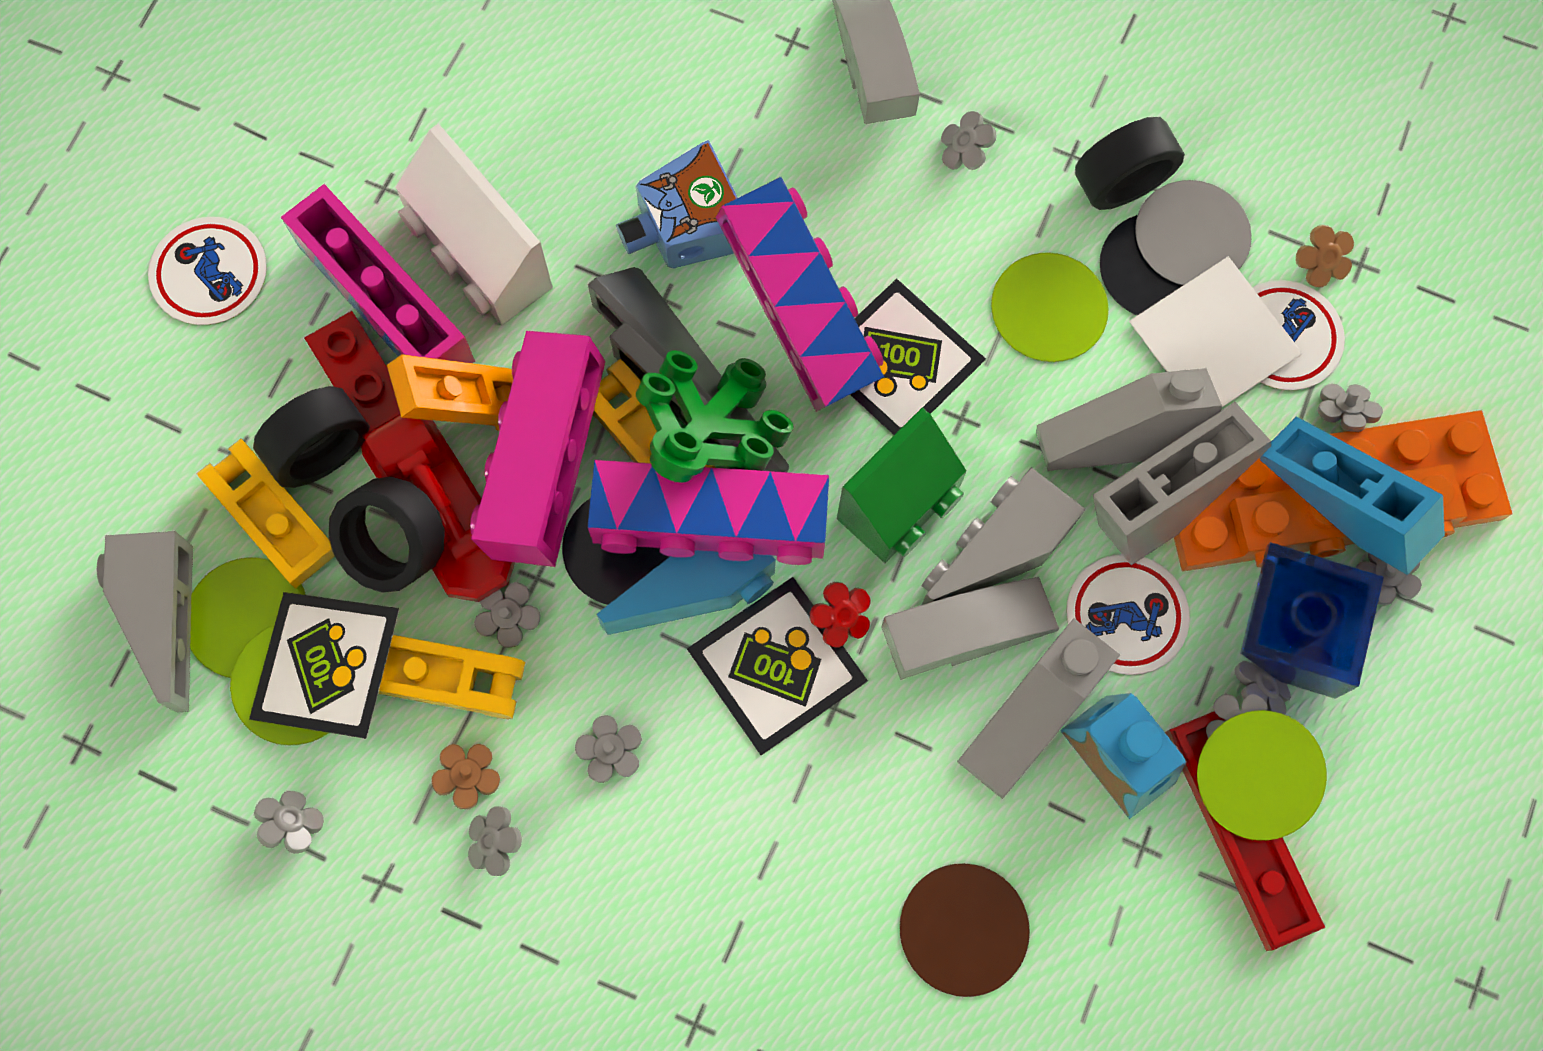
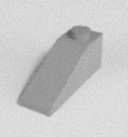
(1129, 421)
(1178, 482)
(150, 595)
(1038, 708)

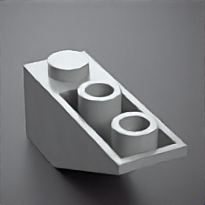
(1016, 538)

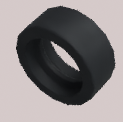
(1129, 163)
(310, 436)
(358, 552)

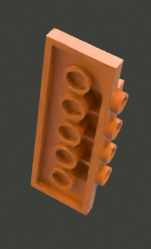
(1259, 508)

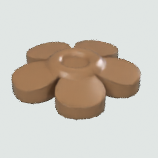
(1326, 256)
(465, 775)

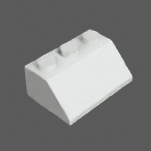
(472, 229)

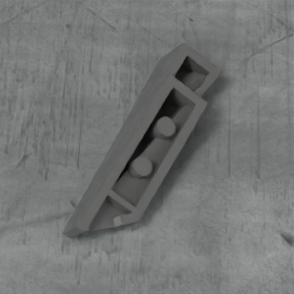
(650, 330)

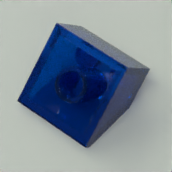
(1311, 621)

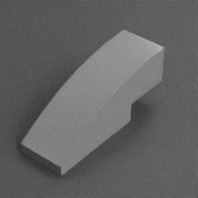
(877, 59)
(968, 626)

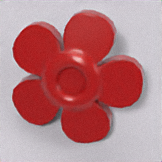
(842, 614)

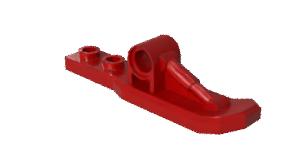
(410, 452)

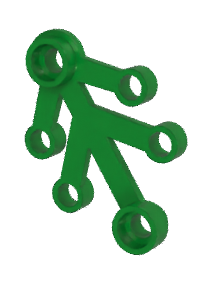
(682, 452)

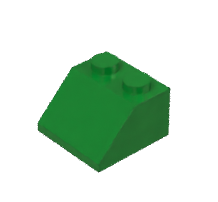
(902, 488)

